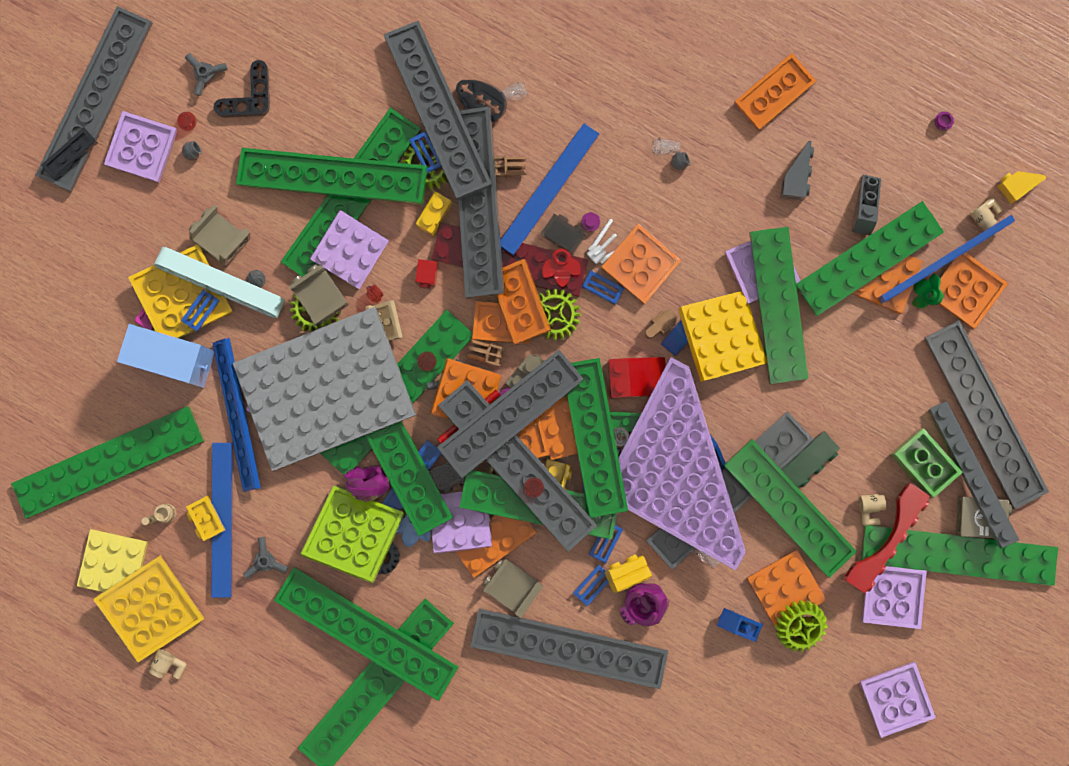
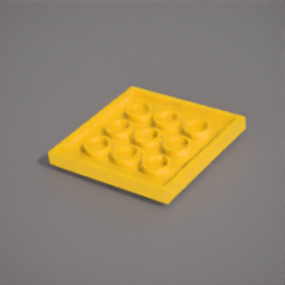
(170, 297)
(722, 336)
(148, 608)

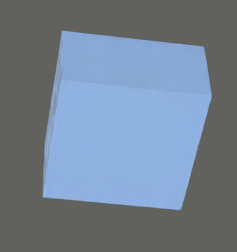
(166, 355)

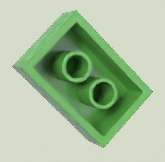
(926, 463)

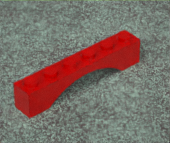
(908, 505)

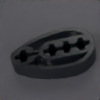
(480, 88)

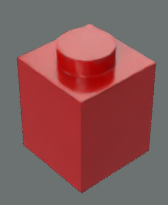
(426, 273)

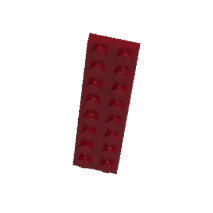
(449, 251)

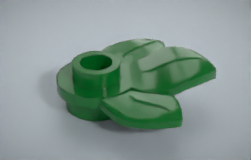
(928, 292)

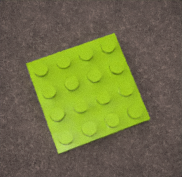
(352, 535)

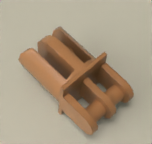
(516, 168)
(661, 323)
(498, 356)

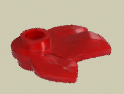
(561, 270)

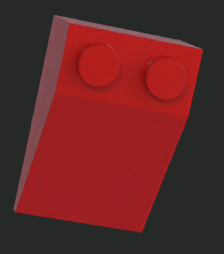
(634, 376)

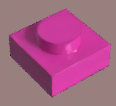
(143, 320)

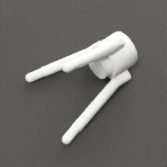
(597, 253)

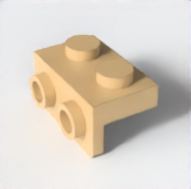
(389, 319)

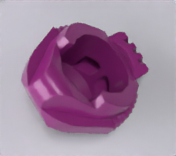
(370, 489)
(644, 604)

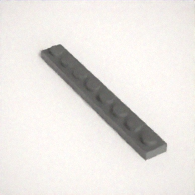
(973, 475)

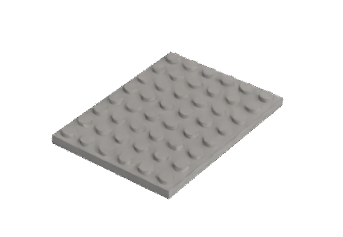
(324, 389)

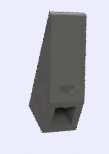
(796, 179)
(867, 205)

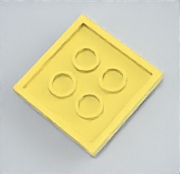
(109, 559)

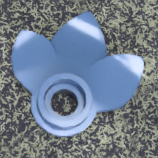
(409, 535)

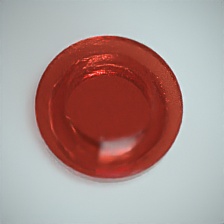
(186, 121)
(374, 293)
(427, 361)
(533, 487)

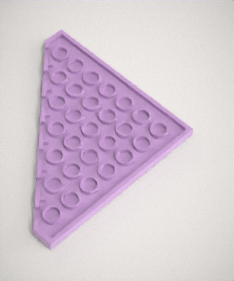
(675, 473)

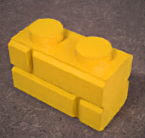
(434, 214)
(628, 573)

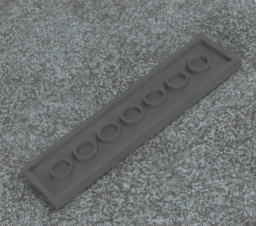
(510, 413)

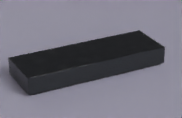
(69, 153)

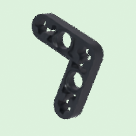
(251, 101)

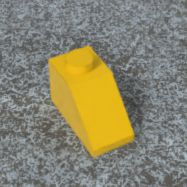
(1018, 184)

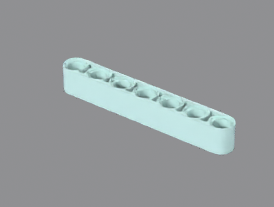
(219, 282)

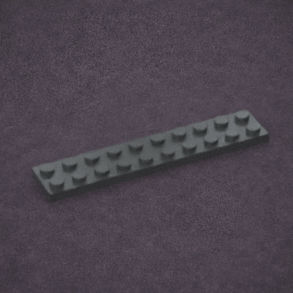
(99, 88)
(437, 110)
(480, 217)
(986, 415)
(780, 442)
(516, 465)
(569, 648)

